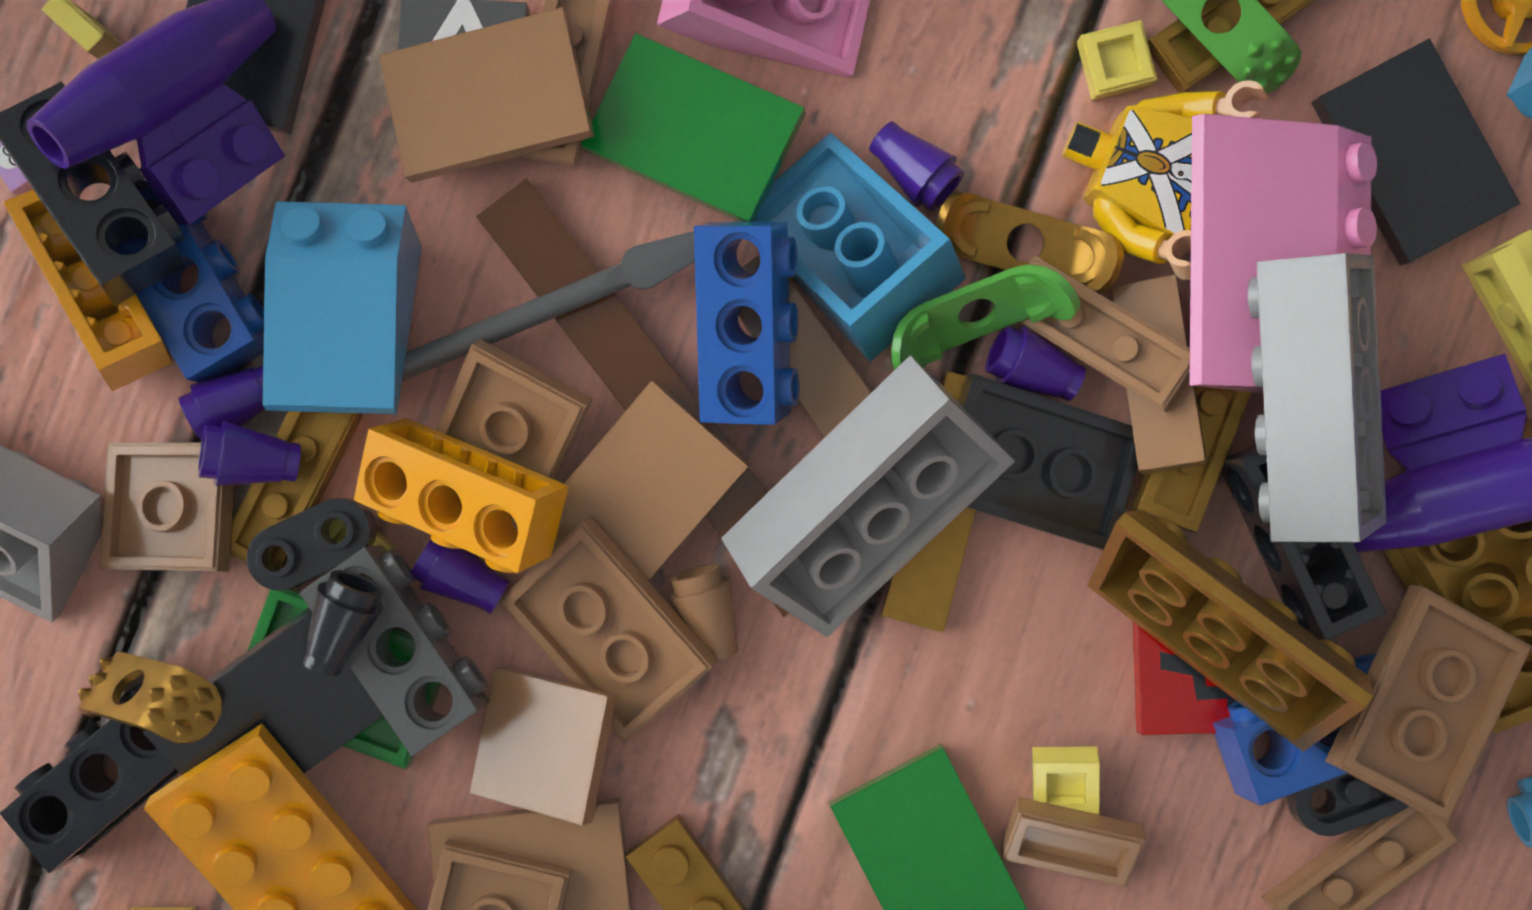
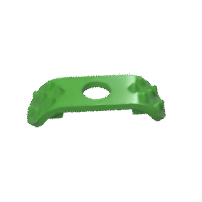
(1252, 50)
(1016, 295)

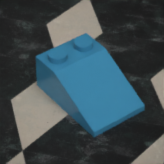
(859, 244)
(338, 306)

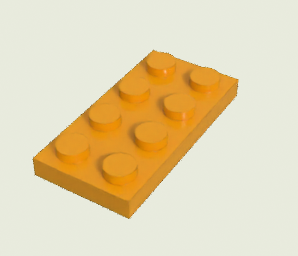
(269, 834)

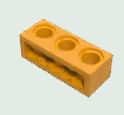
(117, 336)
(415, 479)

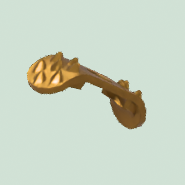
(981, 230)
(168, 704)

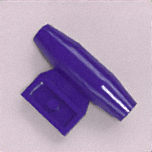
(170, 97)
(1460, 454)

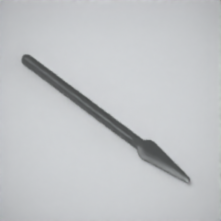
(640, 267)

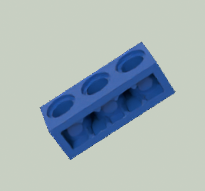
(189, 317)
(722, 344)
(1284, 766)

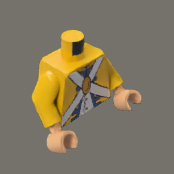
(1145, 170)

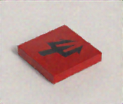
(1171, 693)

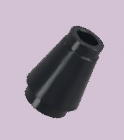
(340, 620)

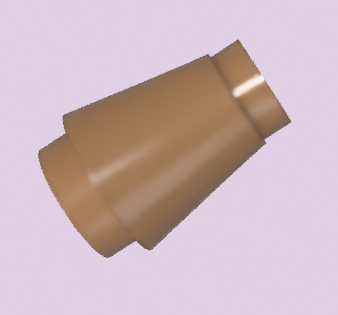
(706, 606)

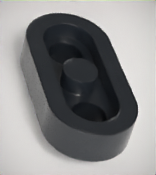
(308, 543)
(1347, 806)

